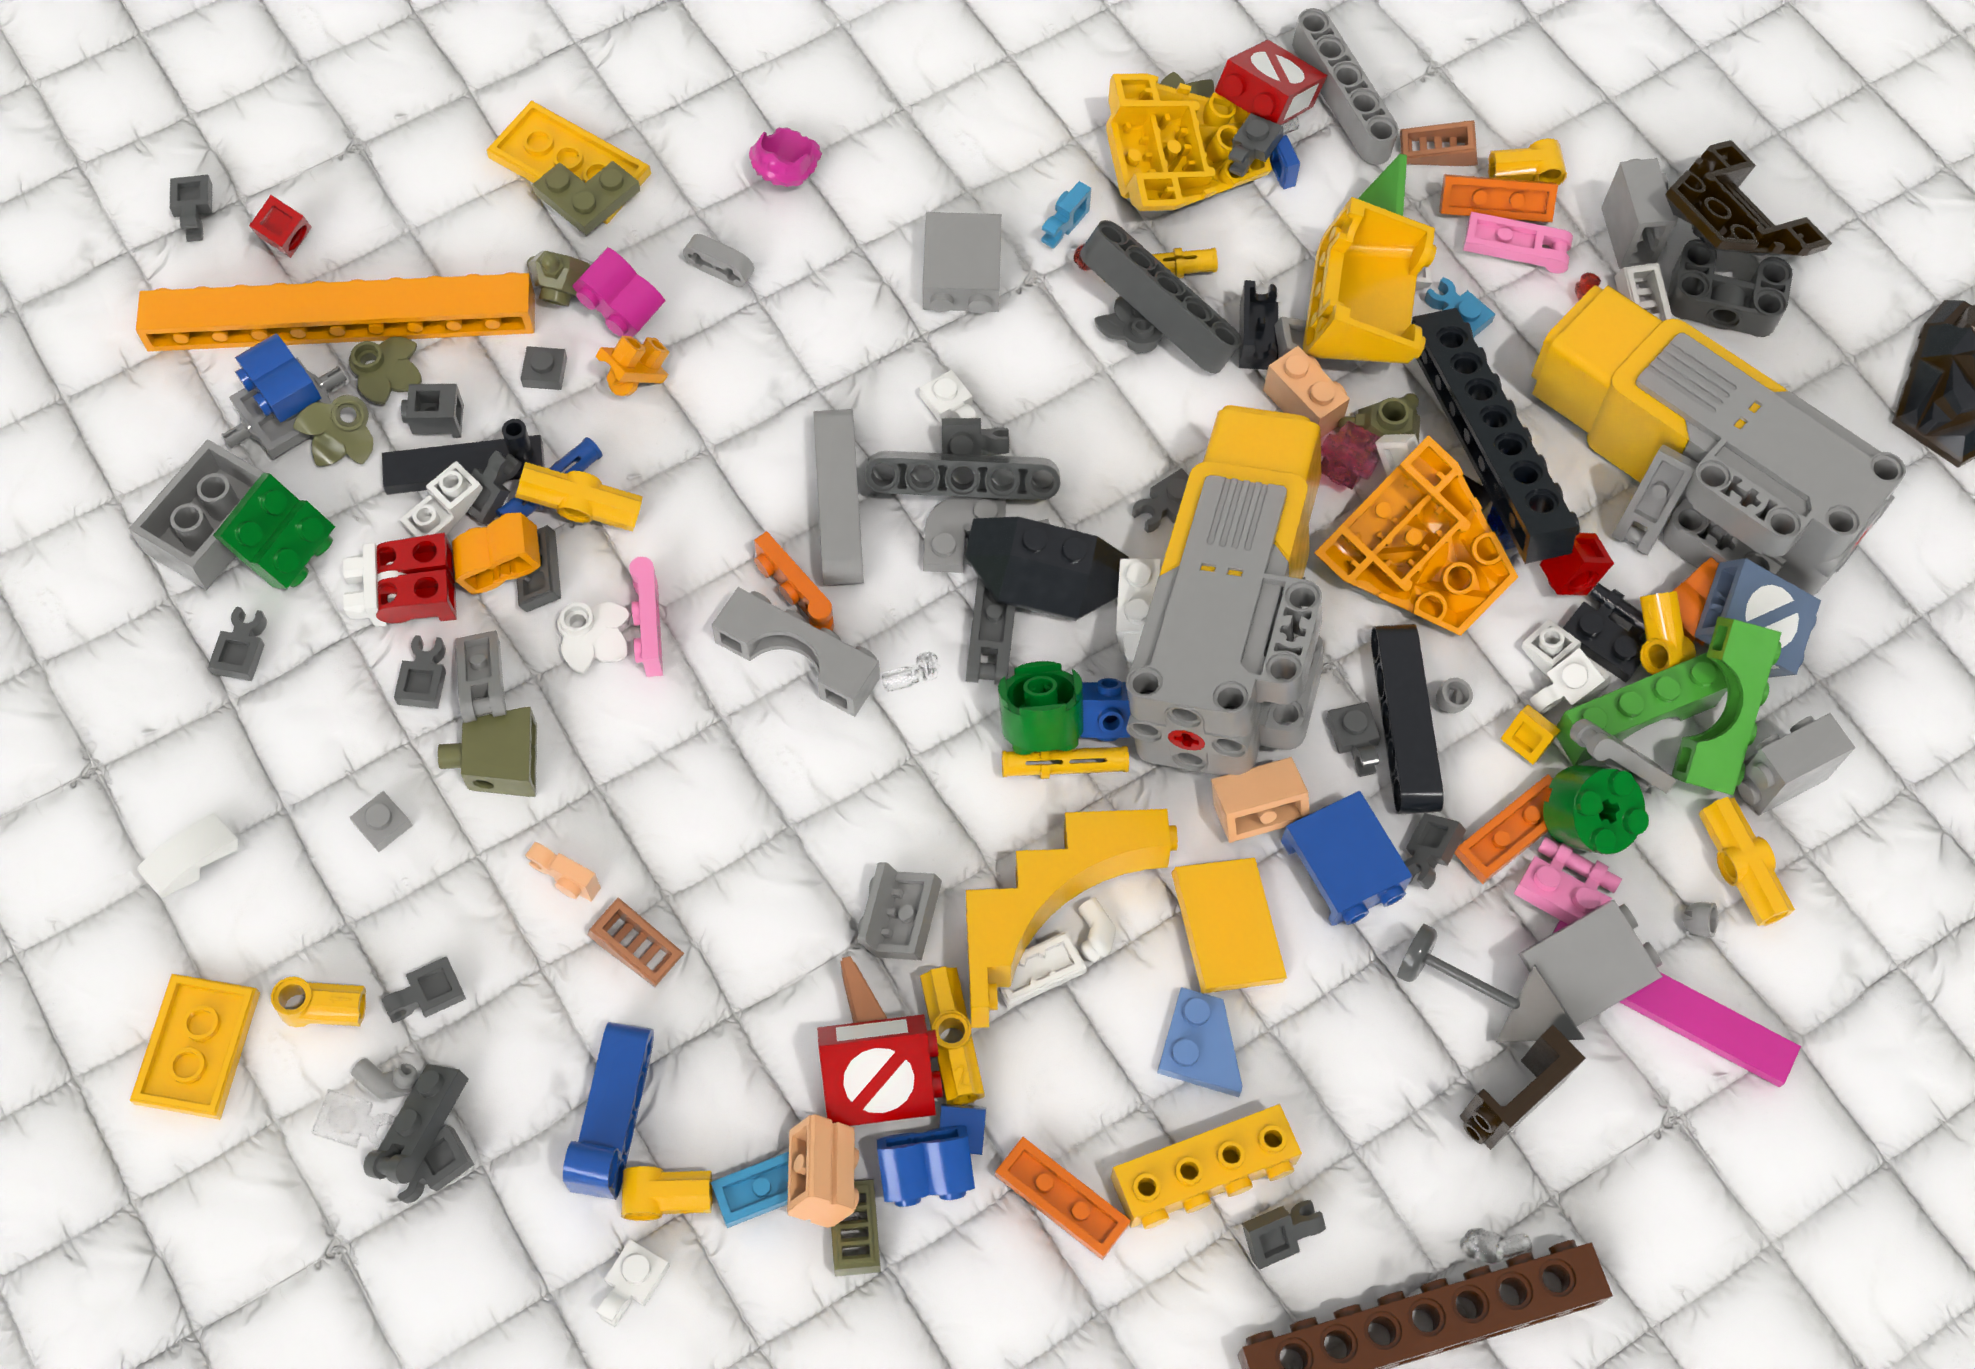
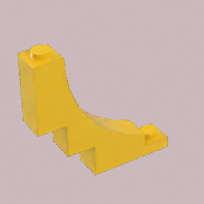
(1006, 920)

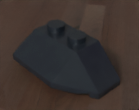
(1043, 566)

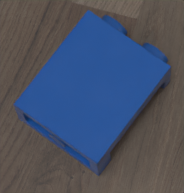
(1348, 858)

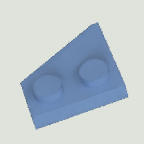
(1201, 1044)

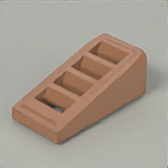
(1448, 156)
(634, 921)
(860, 997)

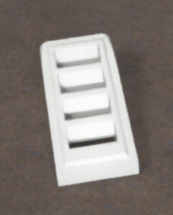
(1652, 278)

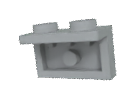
(898, 913)

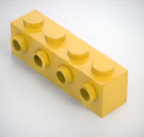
(1206, 1166)

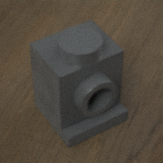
(433, 409)

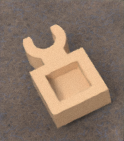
(569, 876)

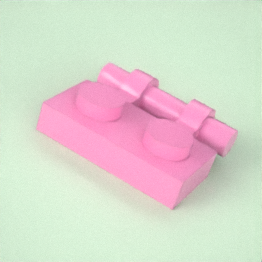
(1561, 893)

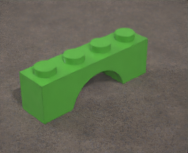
(1745, 659)
(1667, 694)

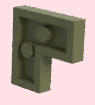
(590, 202)

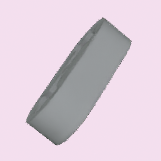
(718, 260)

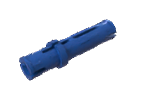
(584, 454)

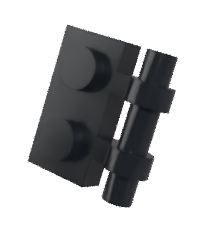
(1603, 638)

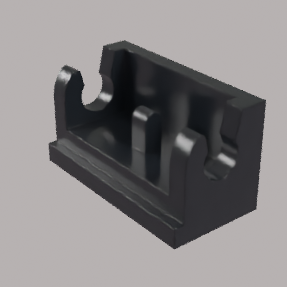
(1257, 327)

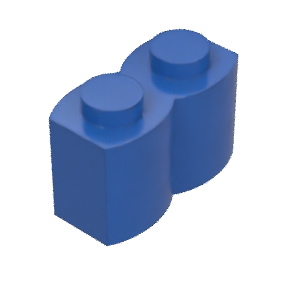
(277, 377)
(925, 1165)

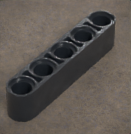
(1406, 719)

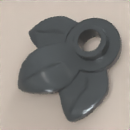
(1129, 326)

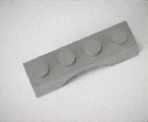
(755, 626)

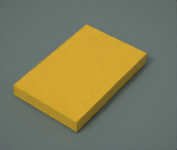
(1228, 925)
(195, 1046)

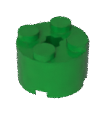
(1041, 708)
(1595, 809)

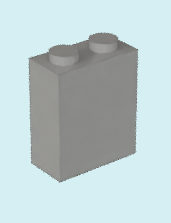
(962, 262)
(1595, 961)

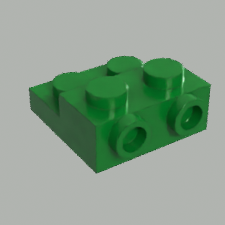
(275, 533)

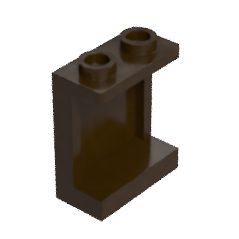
(1551, 1061)

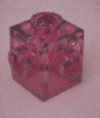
(1349, 455)

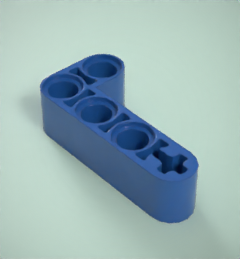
(601, 1154)

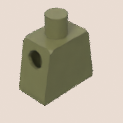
(496, 753)

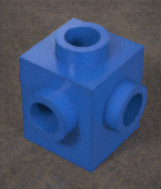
(1105, 710)

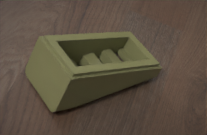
(865, 1262)

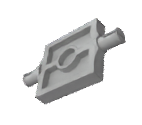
(268, 431)

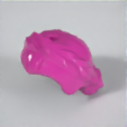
(785, 157)

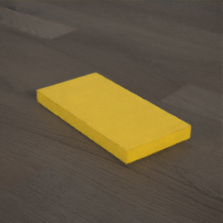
(543, 139)

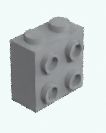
(1638, 212)
(1794, 762)

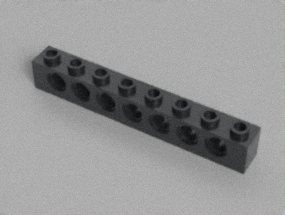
(1495, 439)

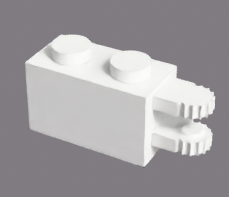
(1135, 595)

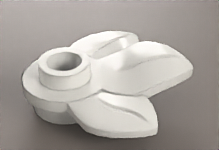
(597, 638)

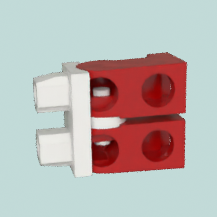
(402, 581)

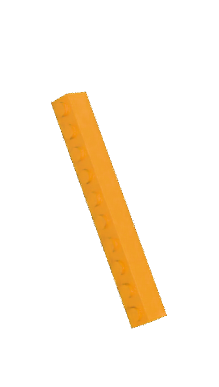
(336, 311)

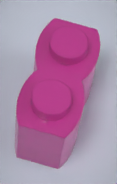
(618, 293)

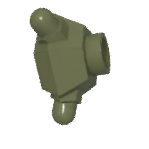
(555, 276)
(1388, 417)

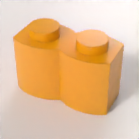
(496, 553)

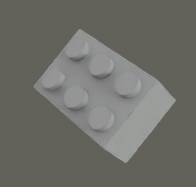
(191, 509)

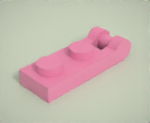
(1518, 241)
(647, 616)

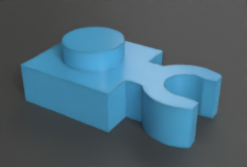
(1070, 210)
(1468, 306)

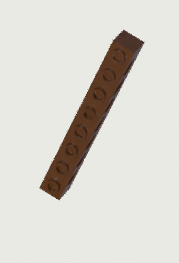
(1575, 1266)

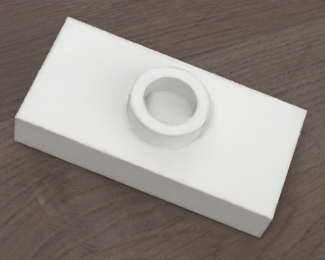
(1043, 969)

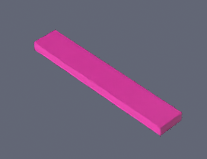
(1714, 1027)

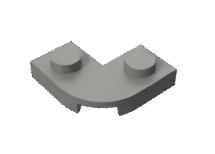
(950, 525)

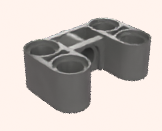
(1726, 301)

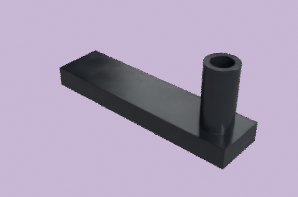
(415, 468)

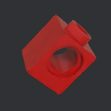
(280, 226)
(1581, 570)

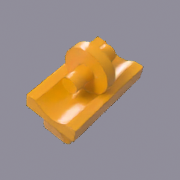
(634, 364)

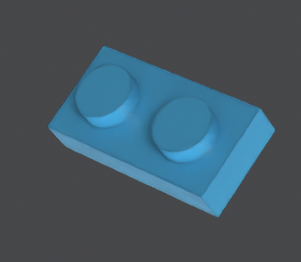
(753, 1190)

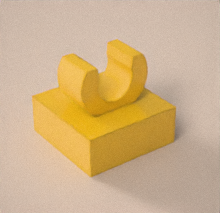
(1530, 734)

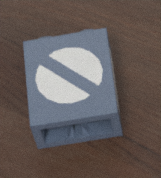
(1763, 599)

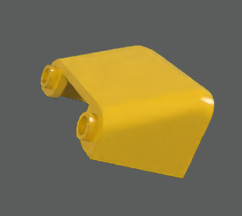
(1367, 286)

